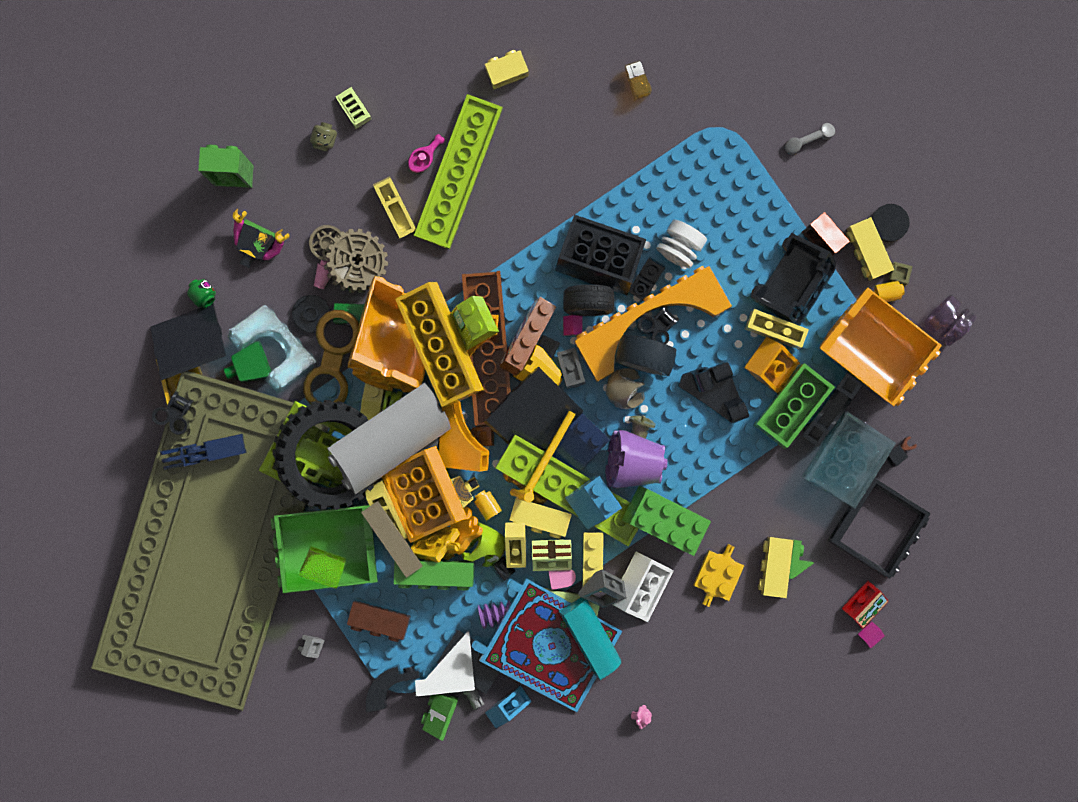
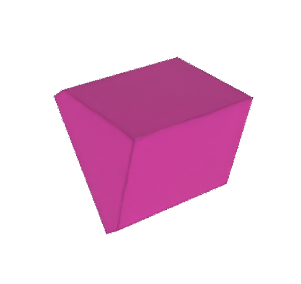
(572, 325)
(871, 634)

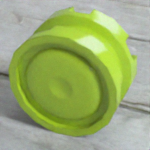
(394, 398)

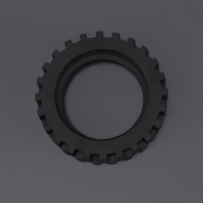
(286, 448)

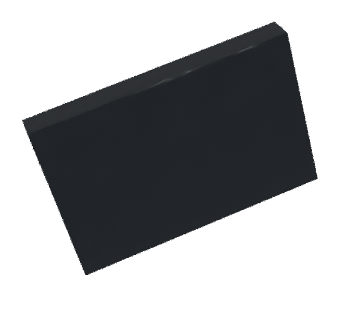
(482, 673)

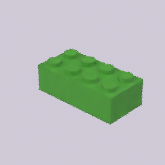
(225, 166)
(794, 405)
(666, 520)
(440, 574)

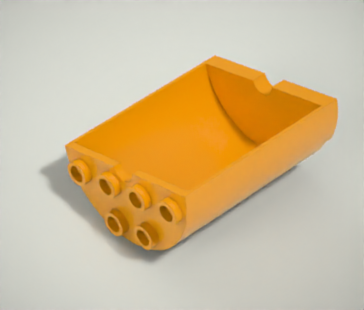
(383, 345)
(880, 347)

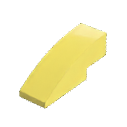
(394, 207)

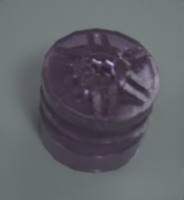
(950, 320)

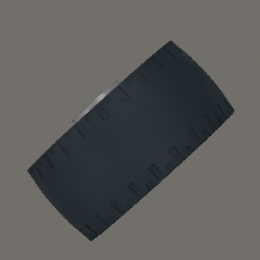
(646, 355)

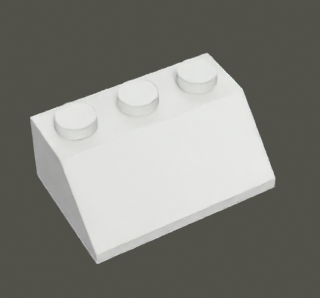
(643, 586)

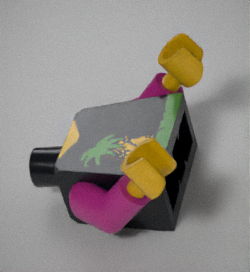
(255, 240)

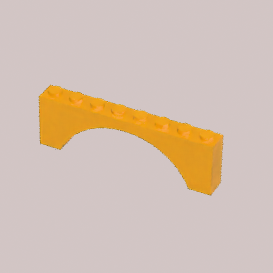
(697, 291)
(458, 445)

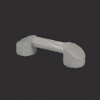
(794, 144)

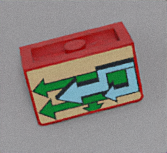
(865, 604)

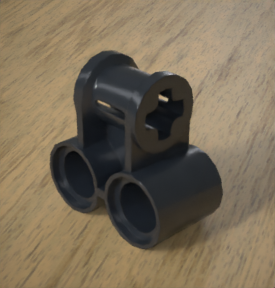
(660, 324)
(174, 412)

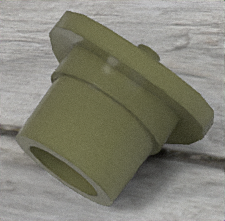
(641, 425)

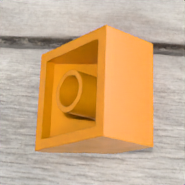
(772, 364)

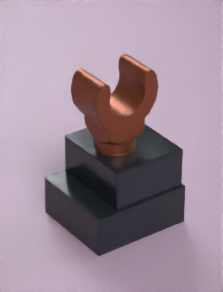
(898, 453)

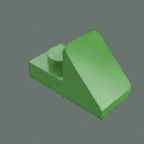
(798, 566)

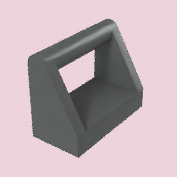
(606, 583)

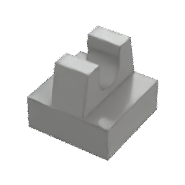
(312, 646)

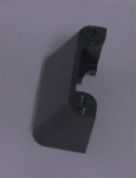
(796, 280)

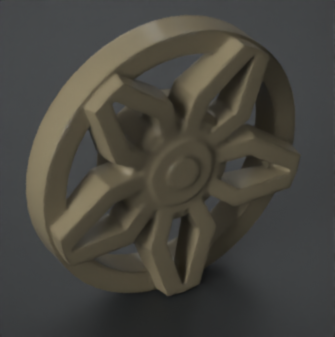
(324, 240)

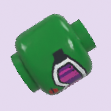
(201, 293)

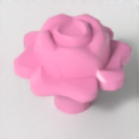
(642, 716)

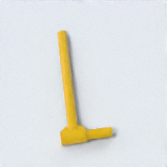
(527, 493)

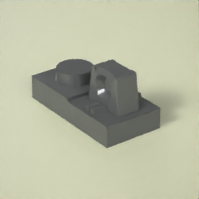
(571, 368)

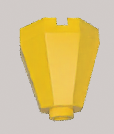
(540, 359)

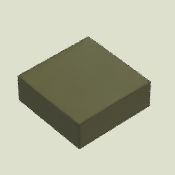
(900, 273)

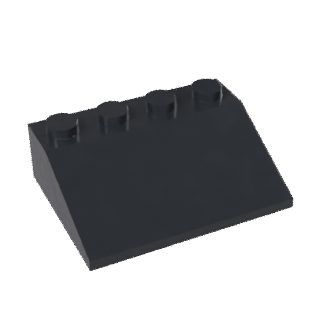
(600, 254)

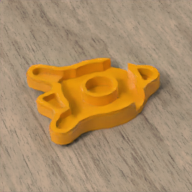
(468, 532)

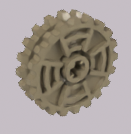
(342, 268)

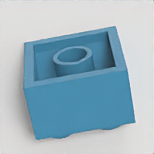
(593, 502)

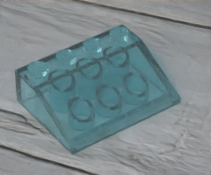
(849, 459)

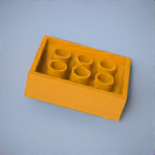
(423, 494)

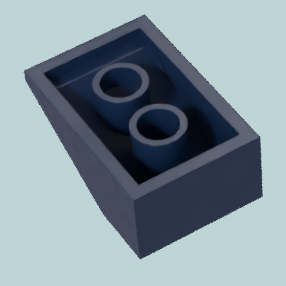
(580, 443)

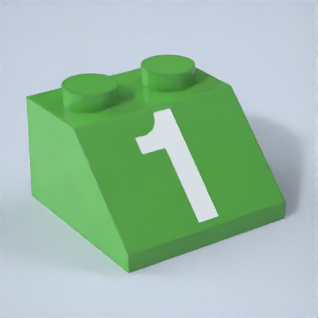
(439, 715)

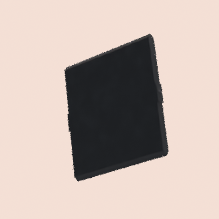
(187, 341)
(532, 411)

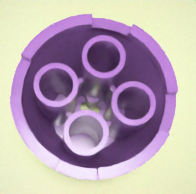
(633, 461)

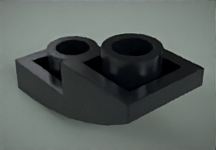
(646, 278)

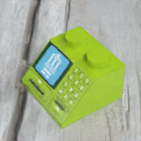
(473, 321)

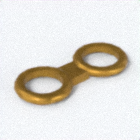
(332, 356)

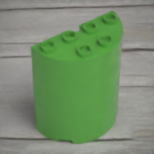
(335, 531)

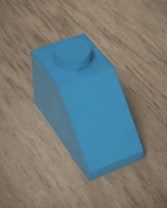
(508, 707)

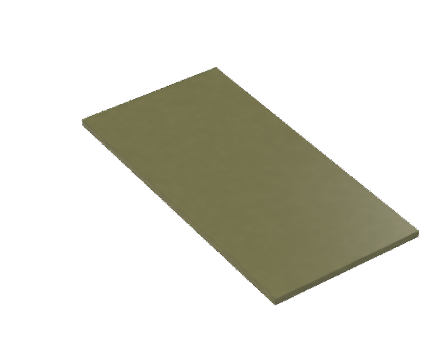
(202, 554)

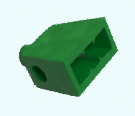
(249, 364)

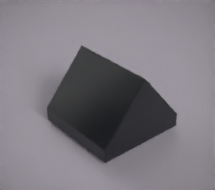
(501, 569)

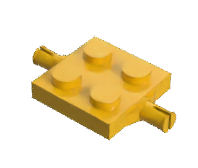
(436, 544)
(718, 575)

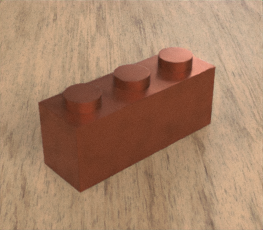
(378, 621)

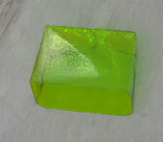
(322, 567)

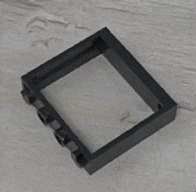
(902, 551)

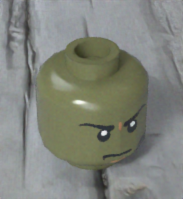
(323, 136)

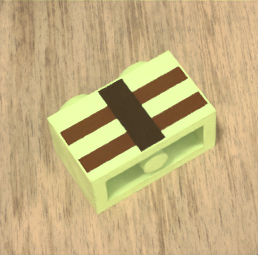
(551, 555)

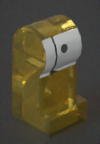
(637, 80)

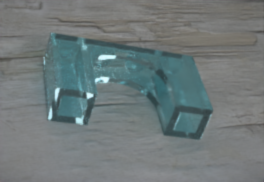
(266, 325)

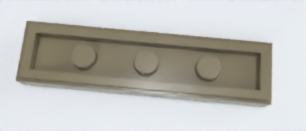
(392, 539)

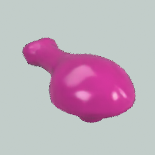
(423, 157)

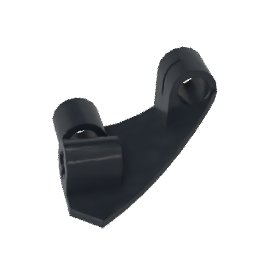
(717, 390)

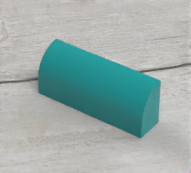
(591, 637)

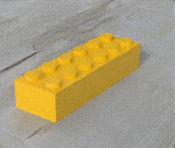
(439, 344)

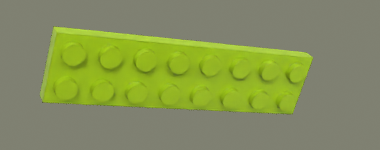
(458, 171)
(557, 482)

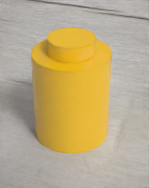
(890, 291)
(487, 504)

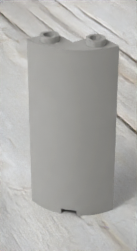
(388, 438)

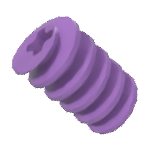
(492, 615)

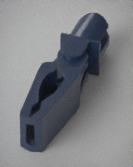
(213, 449)

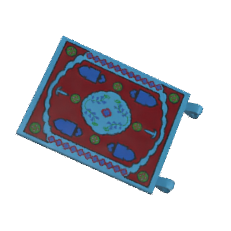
(538, 647)

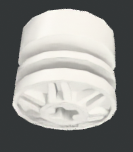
(683, 241)

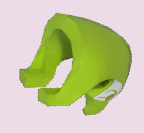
(490, 545)

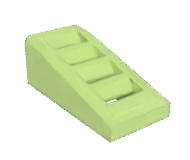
(360, 120)

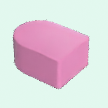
(561, 578)

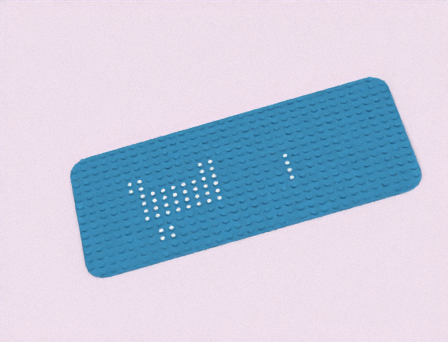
(732, 200)

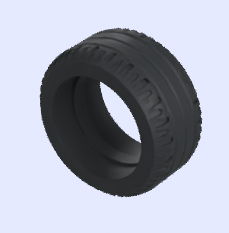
(588, 300)

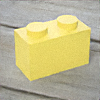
(506, 69)
(515, 545)

